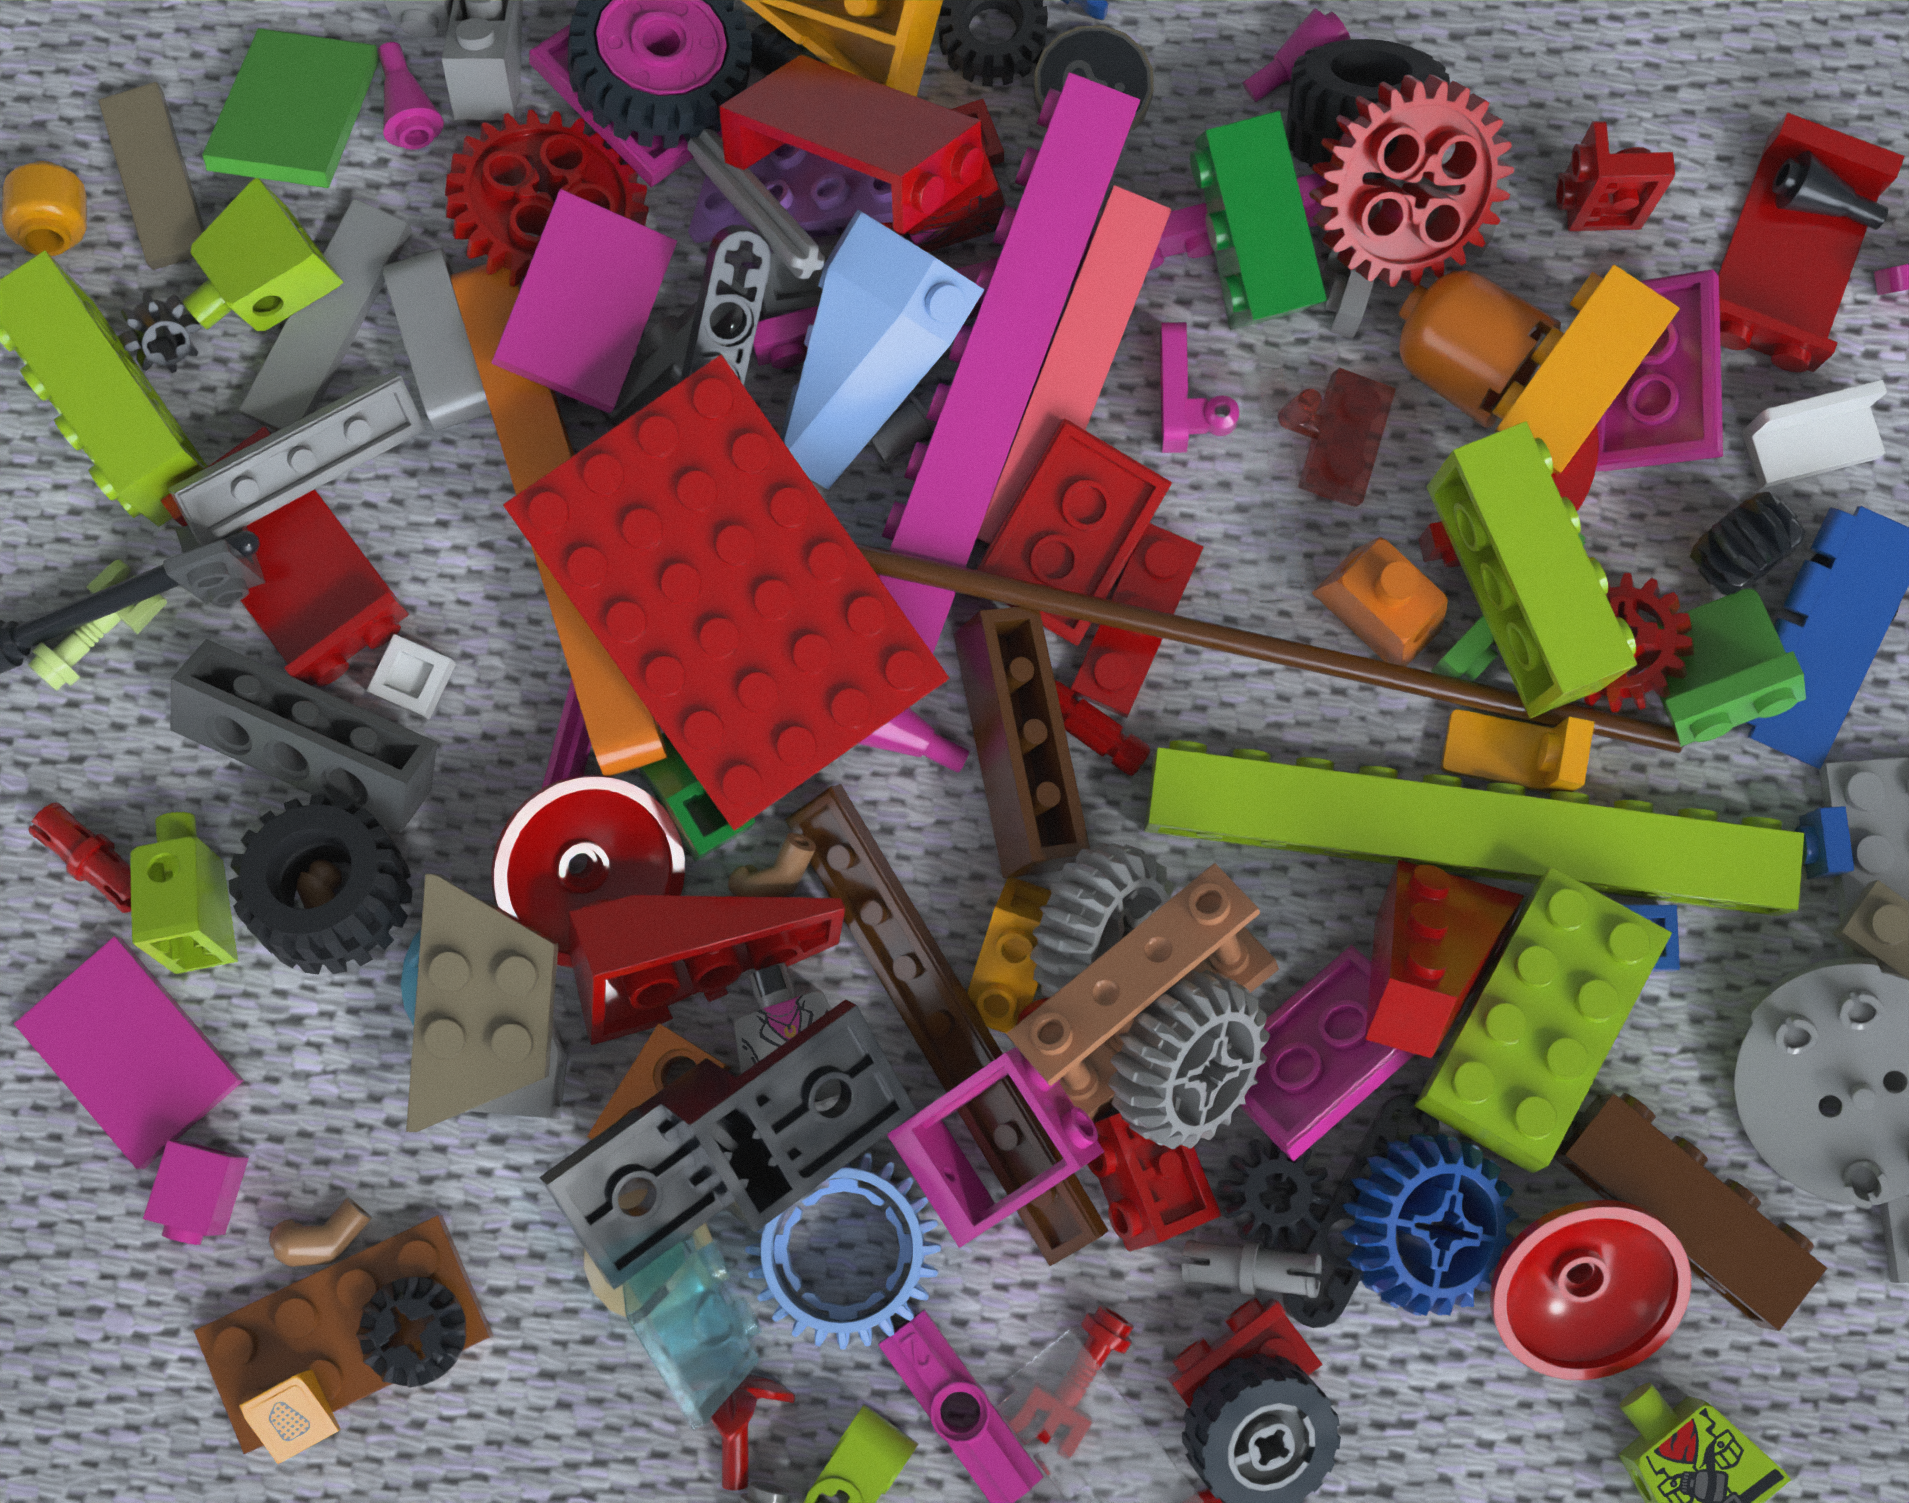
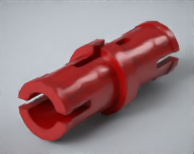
(86, 854)

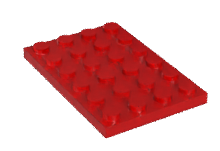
(726, 592)

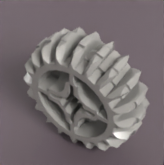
(1095, 908)
(1189, 1059)

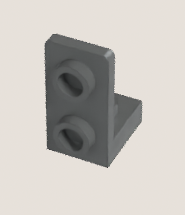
(213, 571)

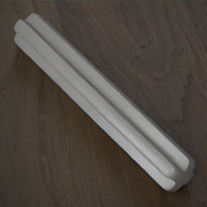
(757, 206)

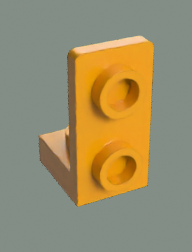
(1518, 751)
(1004, 971)

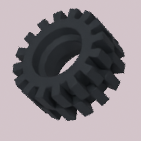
(992, 59)

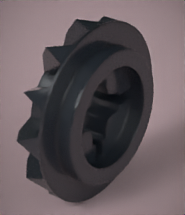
(441, 1340)

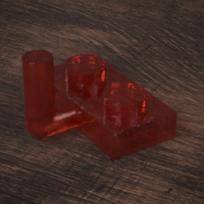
(1342, 434)

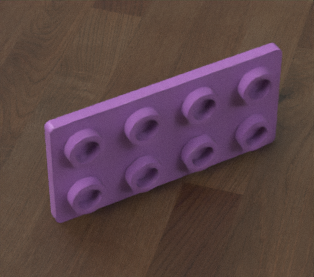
(811, 189)

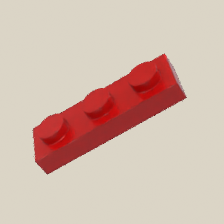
(1122, 658)

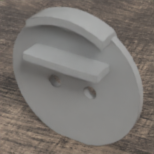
(1820, 1035)

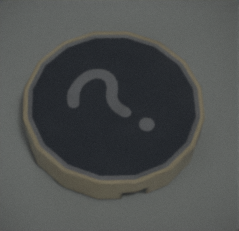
(1100, 56)

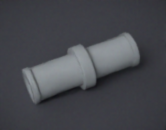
(1252, 1268)

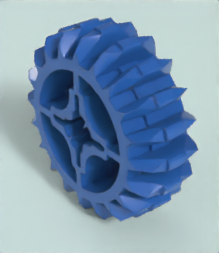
(1422, 1186)

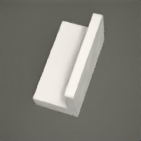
(1815, 435)

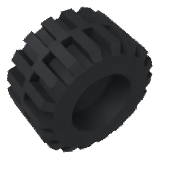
(1333, 77)
(350, 921)

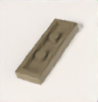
(153, 174)

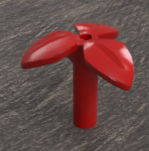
(732, 1423)

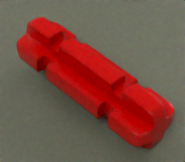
(1101, 732)

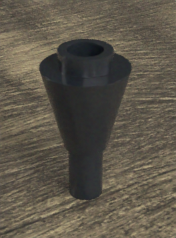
(1814, 188)

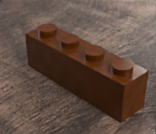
(1021, 741)
(1727, 1241)

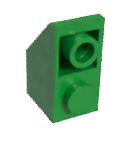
(689, 805)

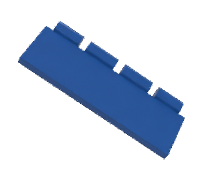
(1842, 626)

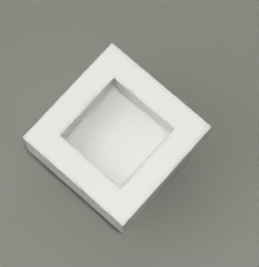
(411, 677)

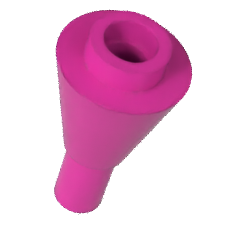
(1312, 32)
(408, 113)
(915, 737)

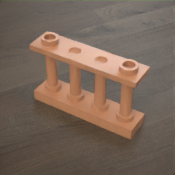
(1081, 1023)

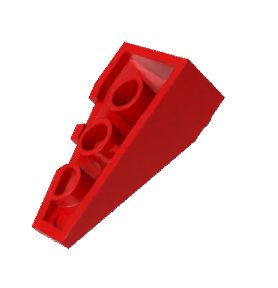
(659, 949)

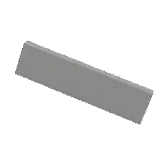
(322, 332)
(297, 459)

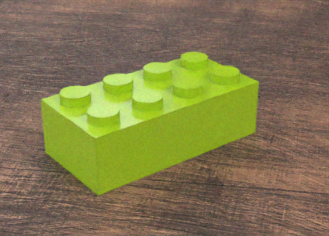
(95, 388)
(1531, 569)
(1543, 1020)

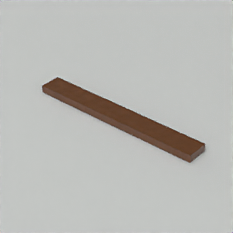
(942, 1018)

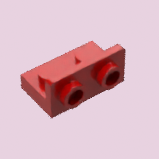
(1613, 188)
(1149, 1186)
(1253, 1330)

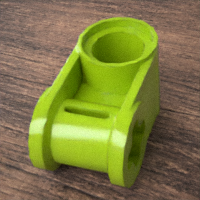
(864, 1460)

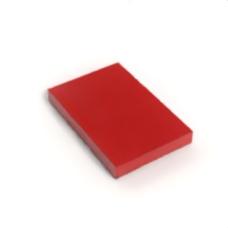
(1075, 521)

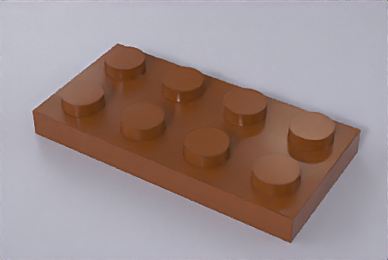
(318, 1320)

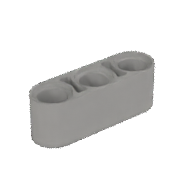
(436, 338)

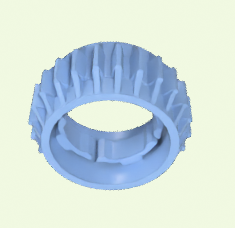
(845, 1318)

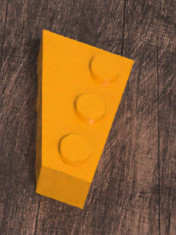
(864, 37)
(1587, 363)

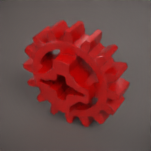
(1653, 645)

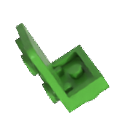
(1734, 672)

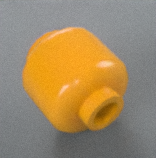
(44, 208)

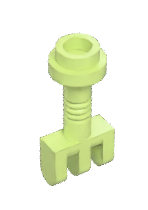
(56, 664)

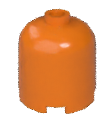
(1471, 340)

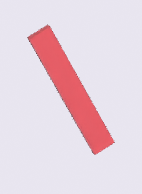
(1083, 338)

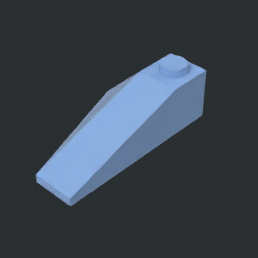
(874, 337)

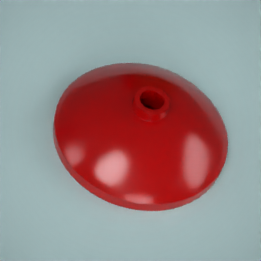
(620, 829)
(1607, 1309)

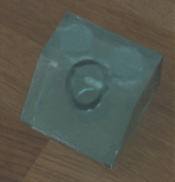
(693, 1326)

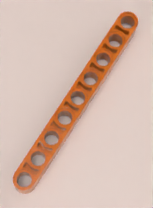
(534, 445)

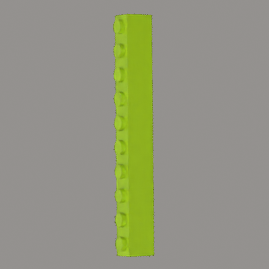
(1474, 830)

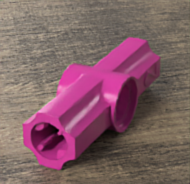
(988, 1444)

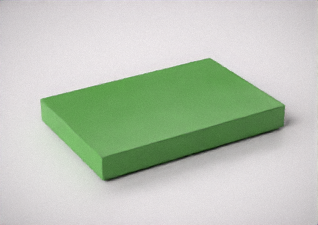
(291, 108)

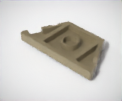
(478, 1005)

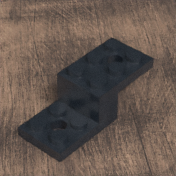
(729, 1144)

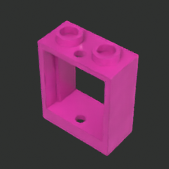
(949, 1177)

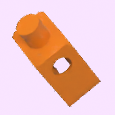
(1385, 601)

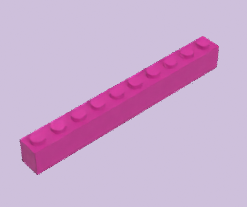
(1008, 340)

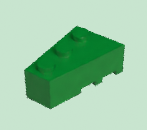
(1256, 221)

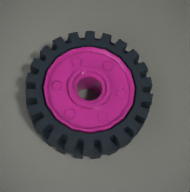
(625, 80)

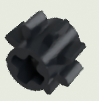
(176, 328)

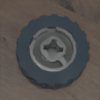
(1267, 1403)

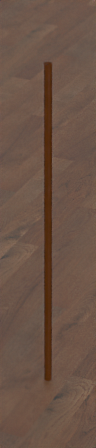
(1255, 645)

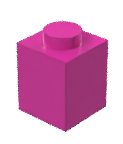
(194, 1191)

